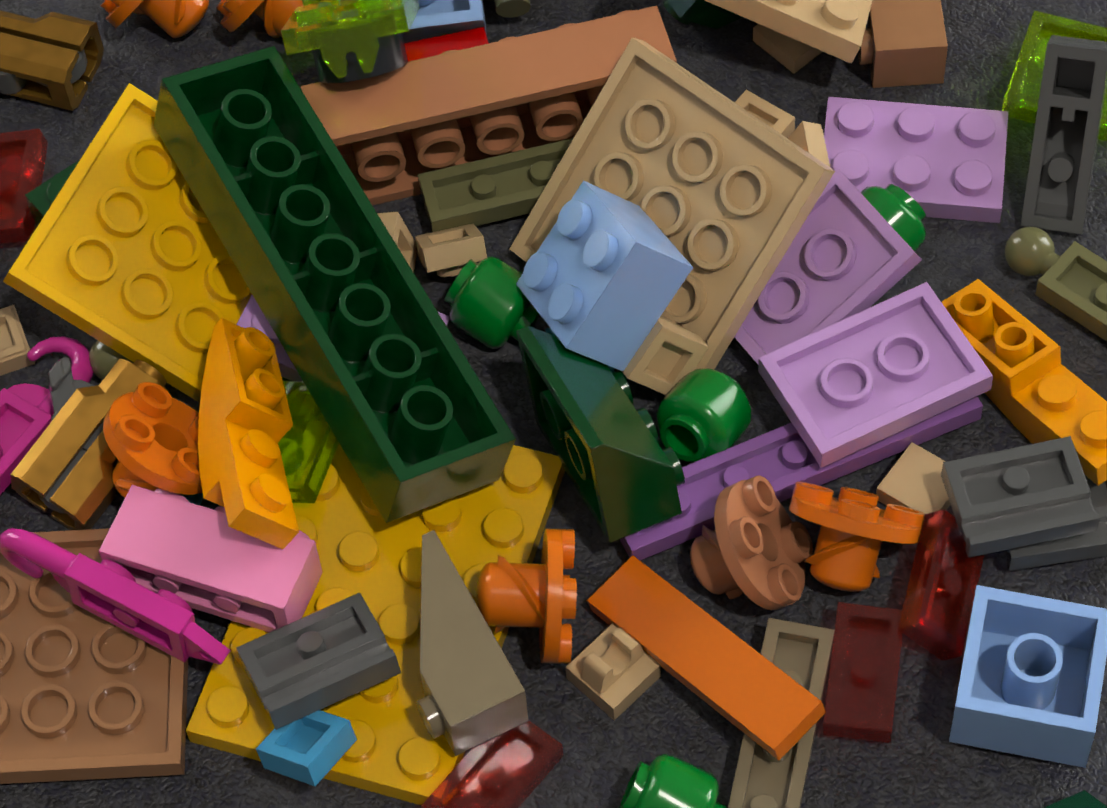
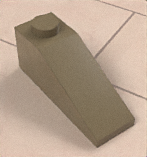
(462, 668)

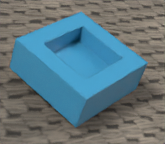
(307, 746)

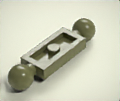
(1069, 282)

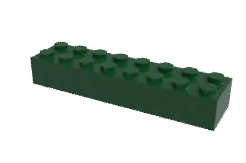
(332, 283)

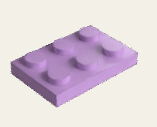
(937, 154)
(831, 270)
(874, 374)

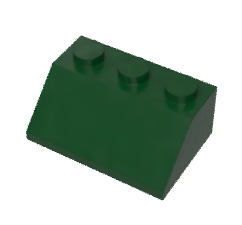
(600, 437)

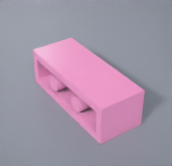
(208, 563)

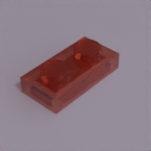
(20, 172)
(940, 588)
(863, 673)
(499, 771)

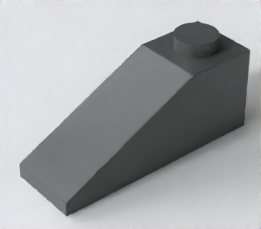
(1065, 134)

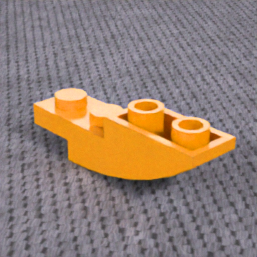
(1028, 377)
(239, 433)

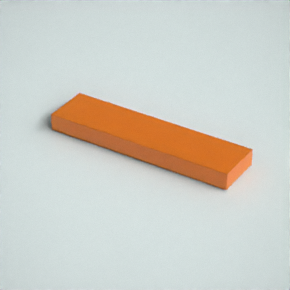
(708, 657)

